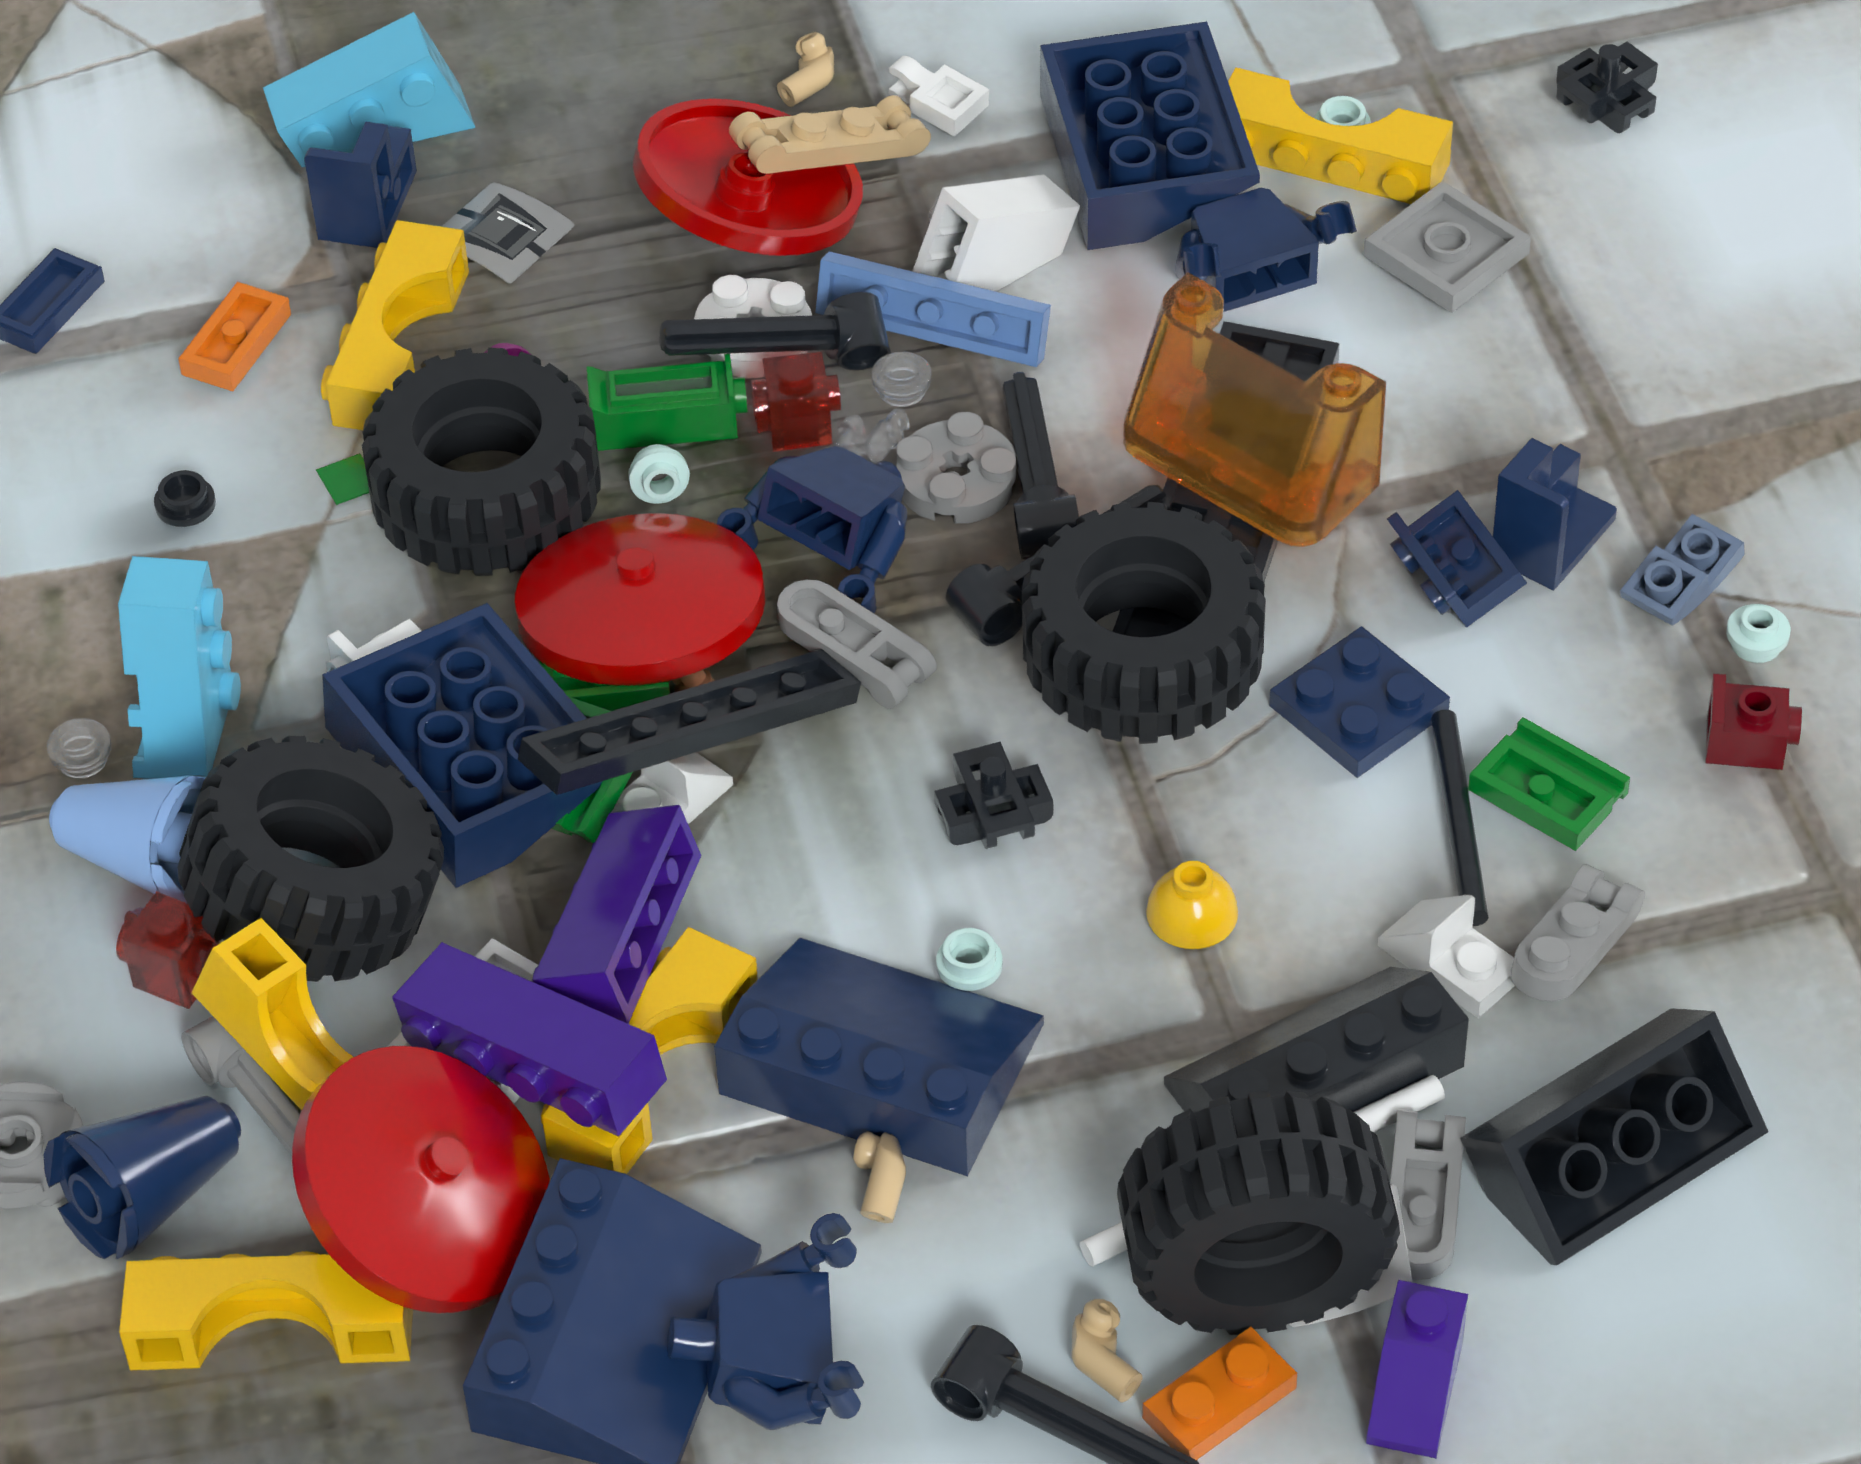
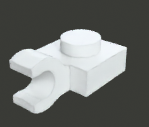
(941, 97)

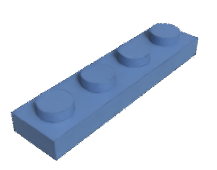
(941, 309)

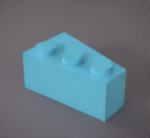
(380, 79)
(180, 664)

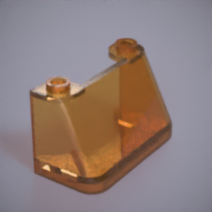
(1249, 432)

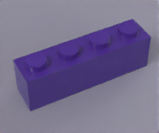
(621, 910)
(530, 1039)

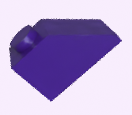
(1417, 1368)

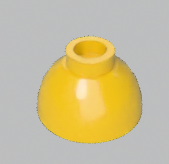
(1192, 907)

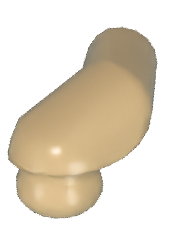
(814, 71)
(886, 1177)

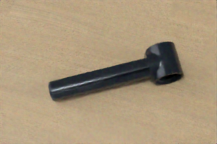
(847, 332)
(1043, 505)
(992, 598)
(987, 1377)

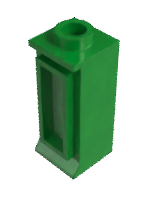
(665, 404)

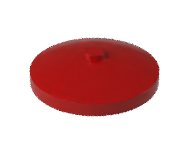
(714, 191)
(640, 599)
(418, 1177)

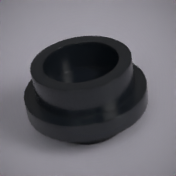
(184, 499)

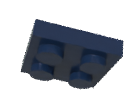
(1358, 701)

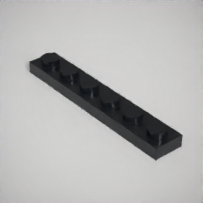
(688, 721)

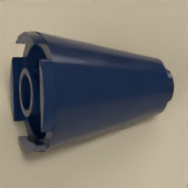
(138, 1170)

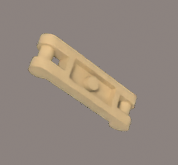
(830, 137)

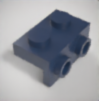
(1459, 557)

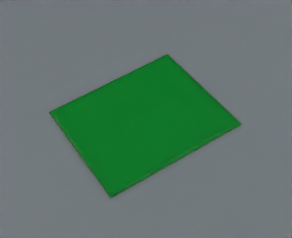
(345, 478)

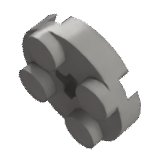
(957, 443)
(39, 1115)

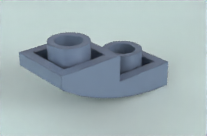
(1685, 572)

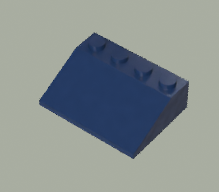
(1143, 129)
(453, 721)
(875, 1053)
(586, 1319)

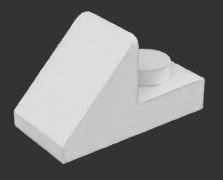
(682, 781)
(1441, 940)

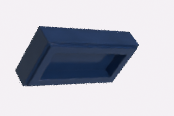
(47, 299)

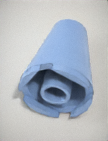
(129, 827)

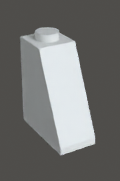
(996, 231)

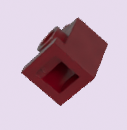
(1750, 725)

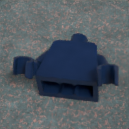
(1258, 245)
(833, 507)
(773, 1336)

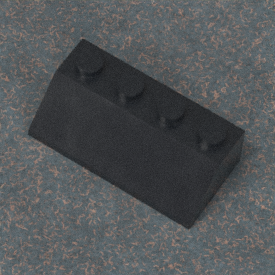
(1340, 1048)
(1616, 1133)

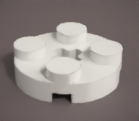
(752, 298)

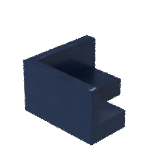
(364, 190)
(1543, 515)

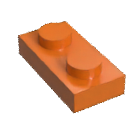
(234, 336)
(1220, 1395)

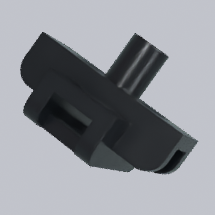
(1606, 71)
(996, 786)

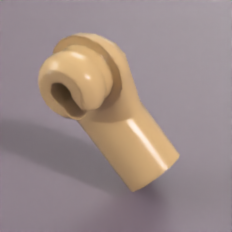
(1095, 1350)

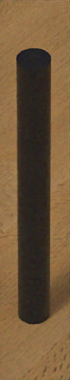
(1459, 811)

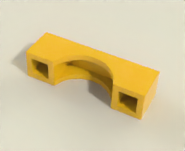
(1387, 158)
(413, 278)
(264, 1003)
(682, 1004)
(185, 1306)

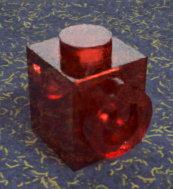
(795, 401)
(164, 948)

